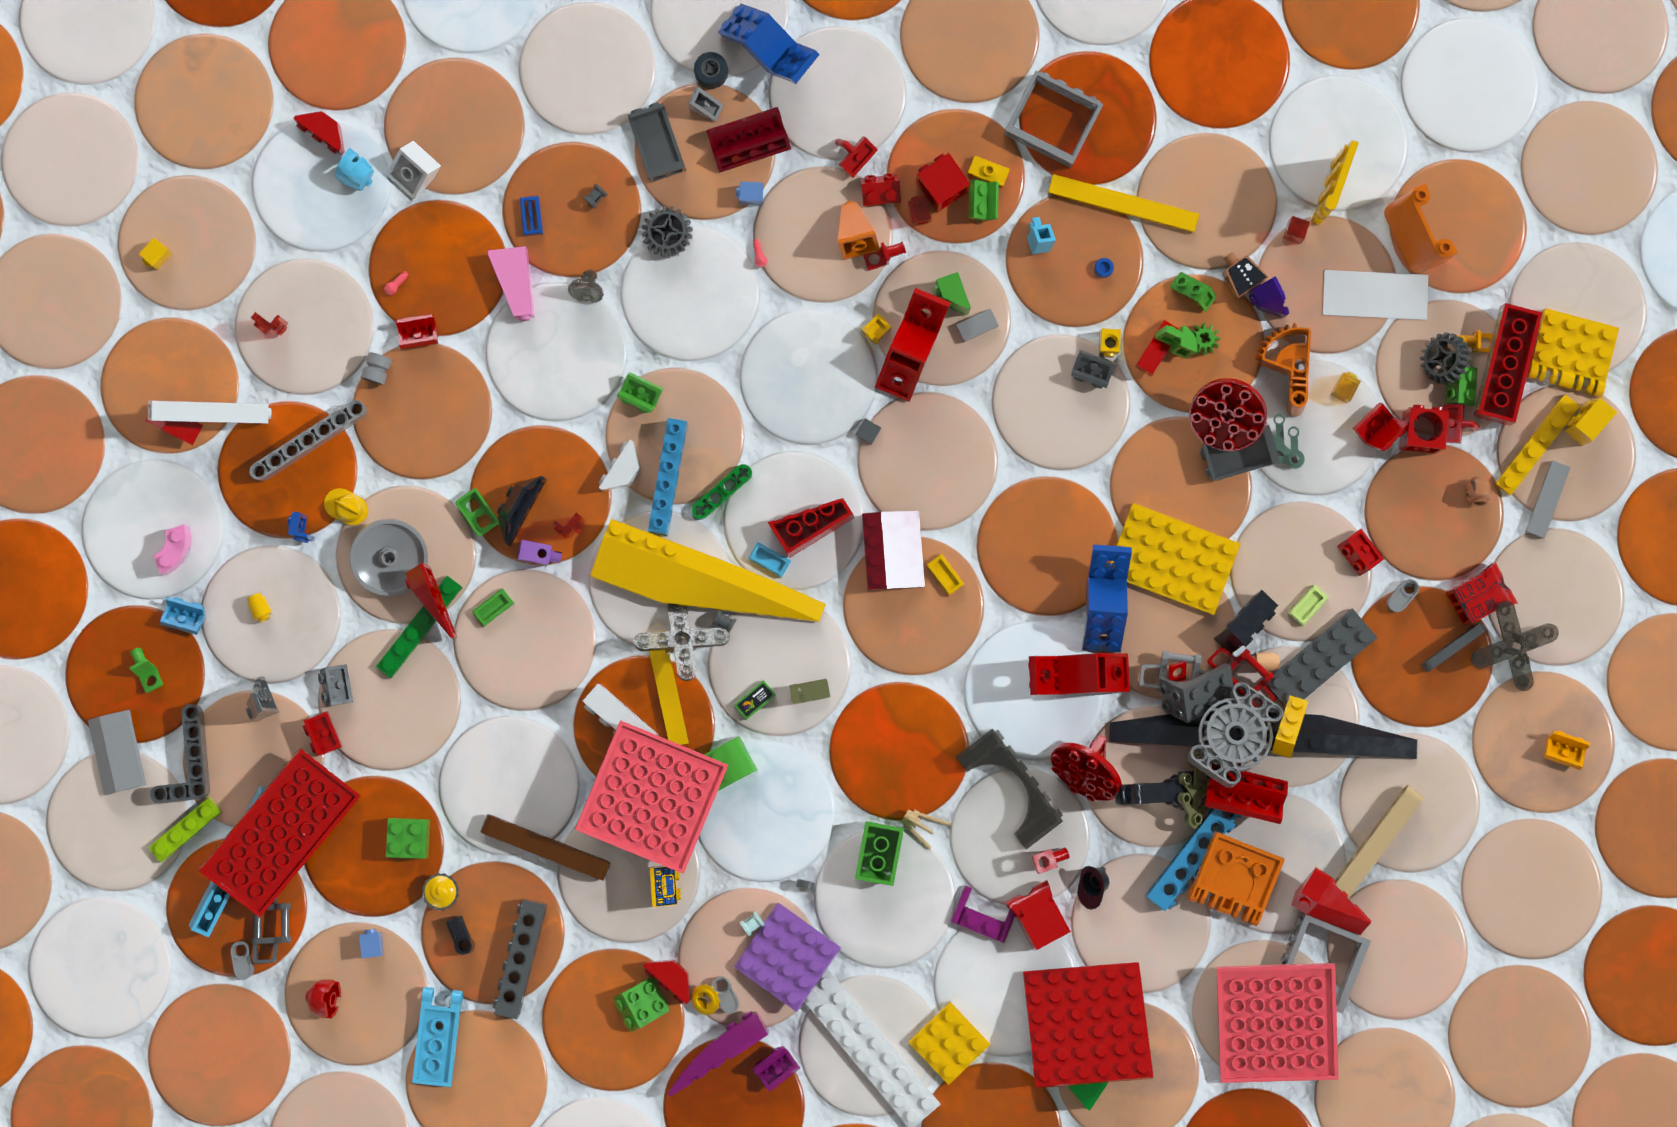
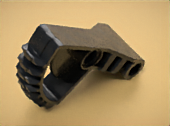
(1153, 792)

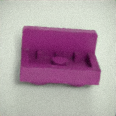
(776, 1068)

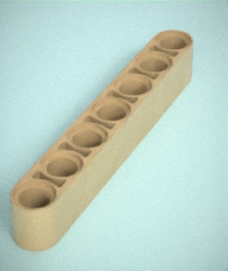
(1378, 840)

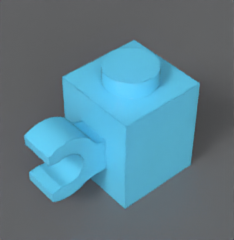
(1040, 237)

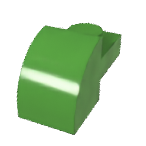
(1181, 340)

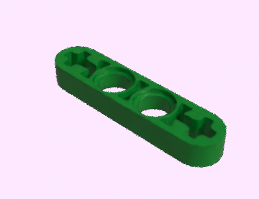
(724, 494)

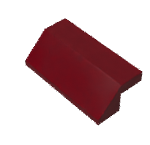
(748, 139)

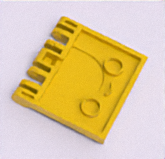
(1335, 182)
(1574, 349)

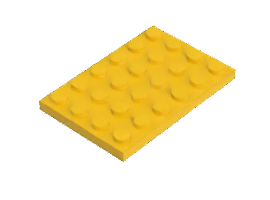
(1177, 558)

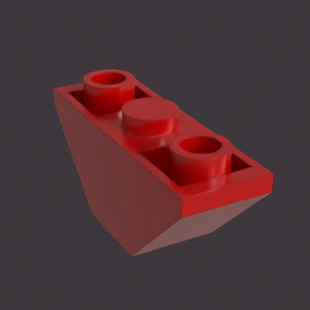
(322, 129)
(671, 977)

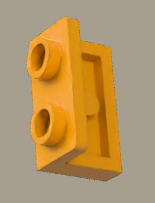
(1566, 749)

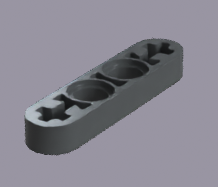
(1453, 647)

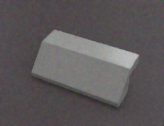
(117, 752)

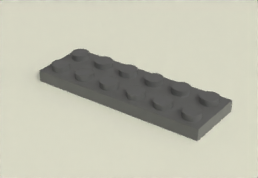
(1322, 658)

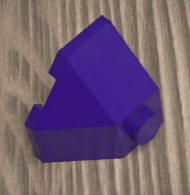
(1269, 298)

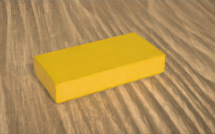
(945, 574)

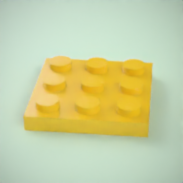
(949, 1043)

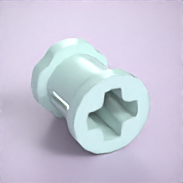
(752, 923)

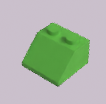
(952, 290)

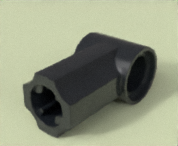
(460, 933)

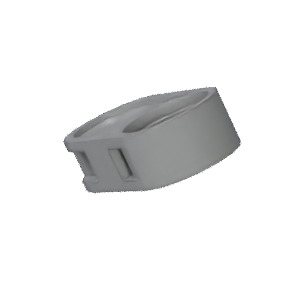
(1399, 598)
(242, 965)
(729, 1001)

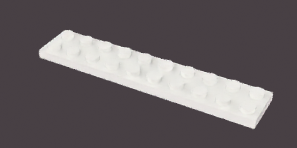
(871, 1050)

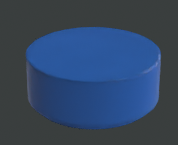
(1104, 267)

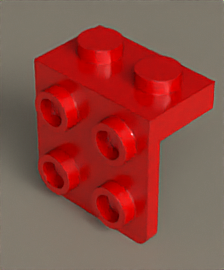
(1380, 428)

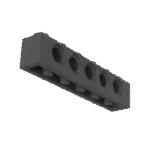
(513, 1008)

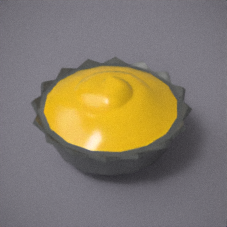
(440, 891)

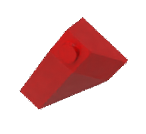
(424, 586)
(1325, 901)

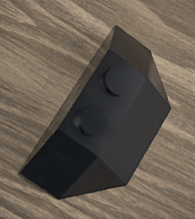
(518, 506)

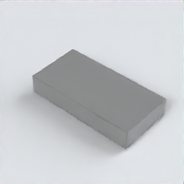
(977, 325)

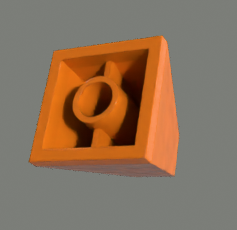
(855, 232)

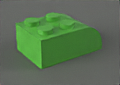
(738, 760)
(879, 853)

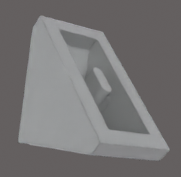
(705, 104)

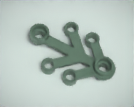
(1279, 443)

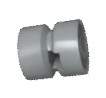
(376, 368)

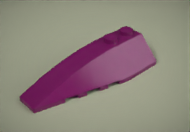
(728, 1044)

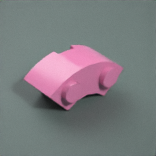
(175, 549)

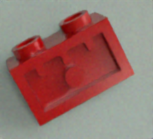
(1360, 552)

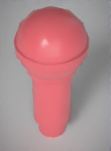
(760, 259)
(391, 287)

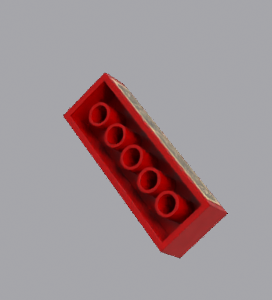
(1507, 364)

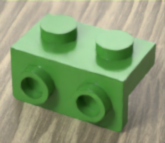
(1463, 390)
(640, 393)

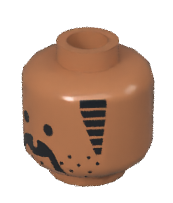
(1478, 491)

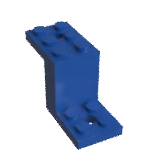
(768, 43)
(1106, 598)

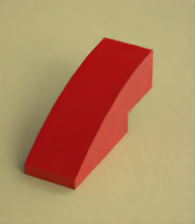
(1153, 353)

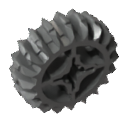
(658, 229)
(1451, 362)

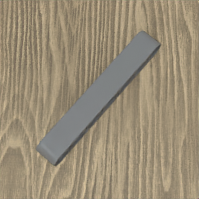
(299, 441)

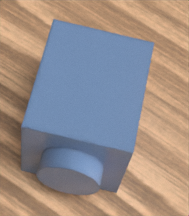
(750, 193)
(371, 944)

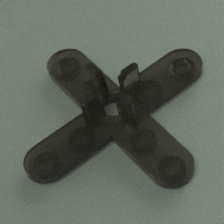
(680, 629)
(1511, 634)

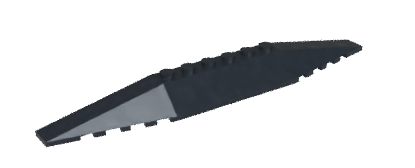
(1316, 735)

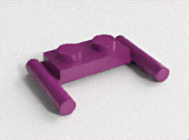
(980, 922)

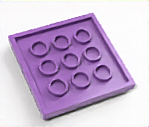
(787, 957)

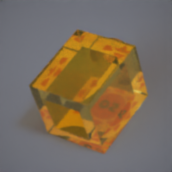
(1345, 387)

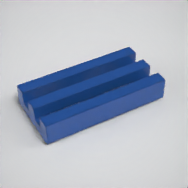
(538, 211)

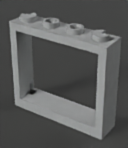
(1038, 145)
(1354, 965)

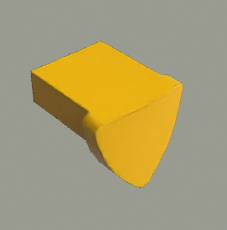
(876, 329)

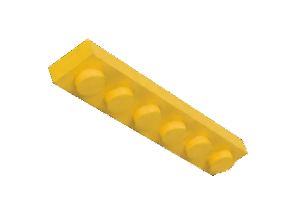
(1537, 444)

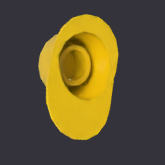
(346, 506)

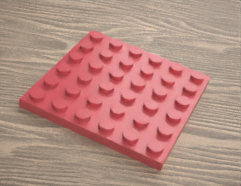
(651, 797)
(1277, 1022)

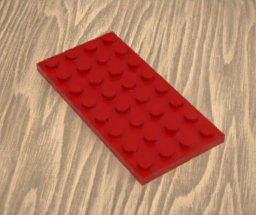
(279, 832)

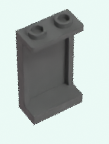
(656, 142)
(1232, 463)

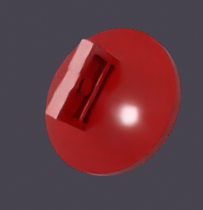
(1228, 414)
(1086, 769)

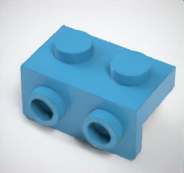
(183, 615)

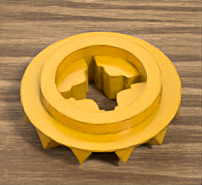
(701, 1004)

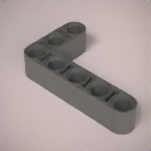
(191, 761)

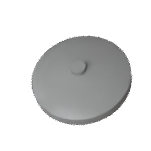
(384, 554)

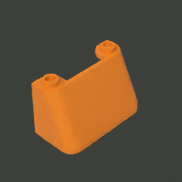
(1414, 234)

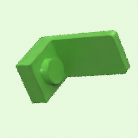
(1195, 290)

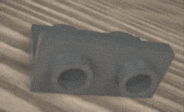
(335, 685)

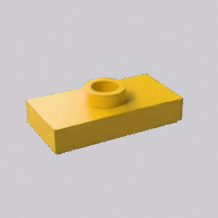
(988, 171)

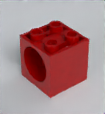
(942, 182)
(1437, 417)

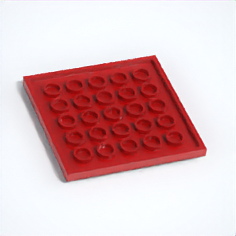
(1087, 1025)

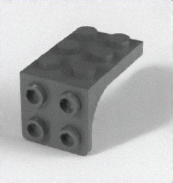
(1194, 697)

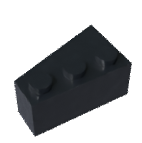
(1247, 622)

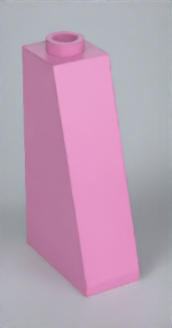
(515, 279)

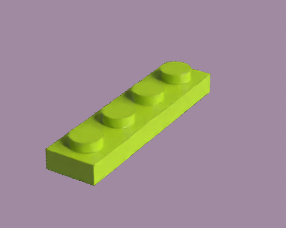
(185, 829)

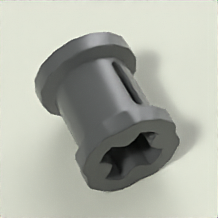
(595, 196)
(724, 622)

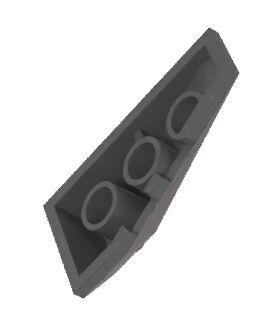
(261, 702)

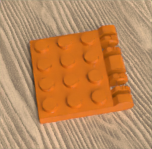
(1236, 875)

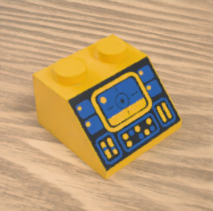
(664, 886)

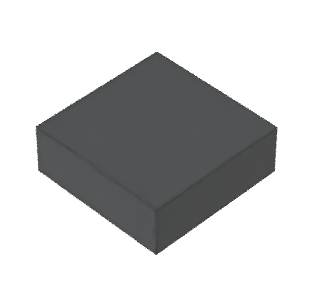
(868, 431)

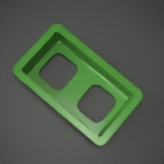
(472, 517)

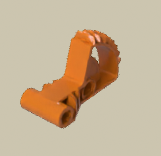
(1286, 362)

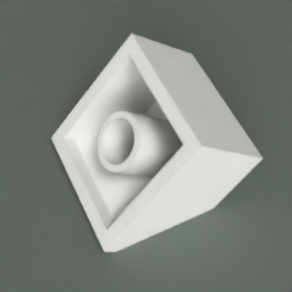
(413, 169)

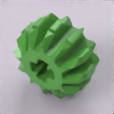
(1211, 338)

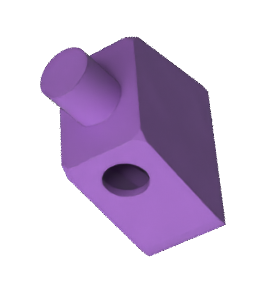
(528, 553)

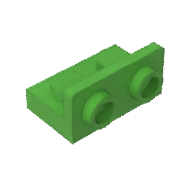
(983, 200)

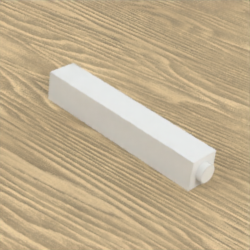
(208, 412)

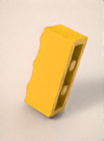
(1290, 726)

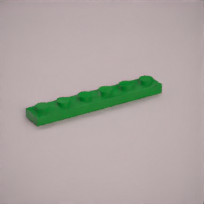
(416, 631)

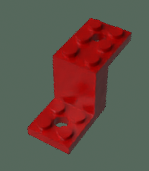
(912, 344)
(1079, 674)

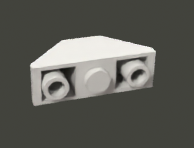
(622, 469)

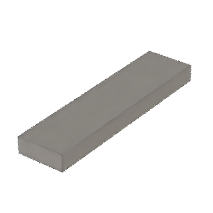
(1547, 499)

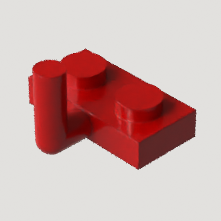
(856, 156)
(1456, 423)

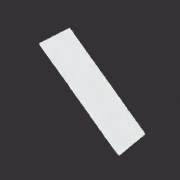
(1375, 294)

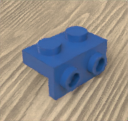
(297, 526)

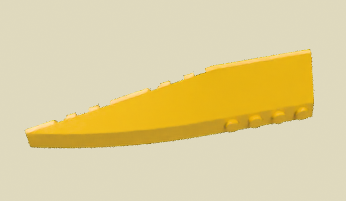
(692, 578)

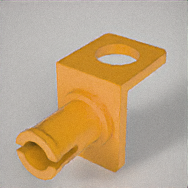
(1475, 340)

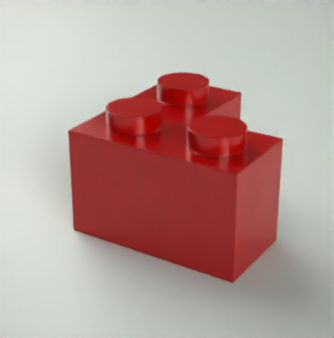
(183, 430)

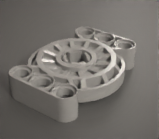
(1222, 748)

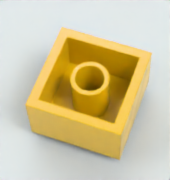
(1590, 421)

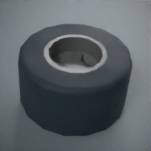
(708, 63)

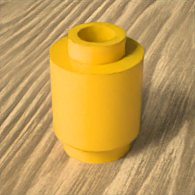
(259, 607)

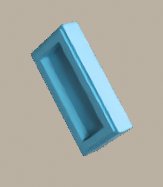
(769, 559)

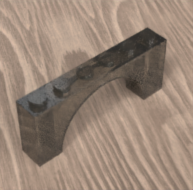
(1040, 815)

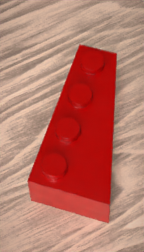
(809, 526)

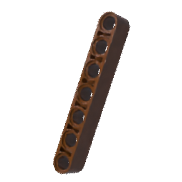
(545, 847)

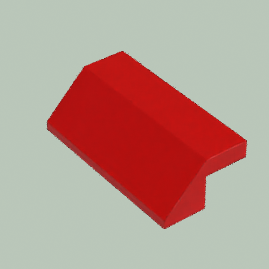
(1252, 796)

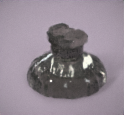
(586, 288)

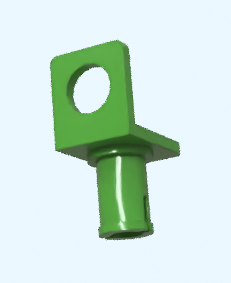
(144, 669)

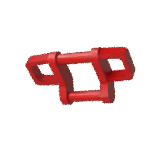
(1245, 655)

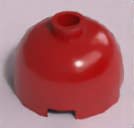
(323, 998)

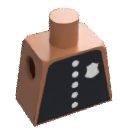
(1242, 275)

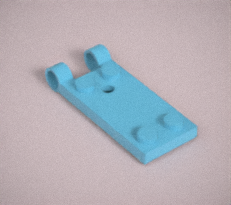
(436, 1046)

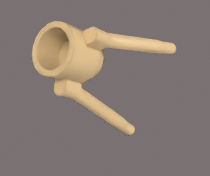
(912, 820)

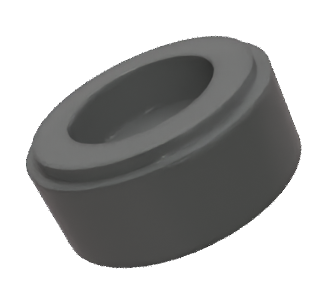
(806, 885)

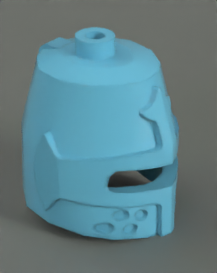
(354, 170)

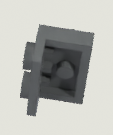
(1093, 369)

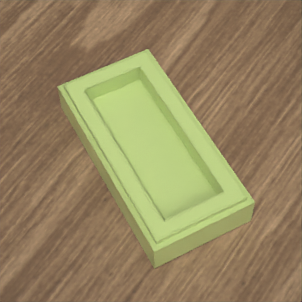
(1308, 605)

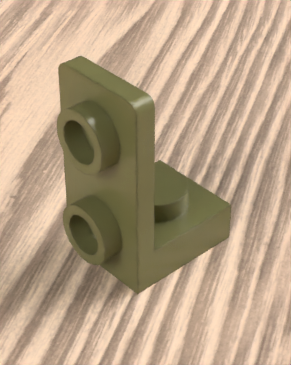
(809, 691)

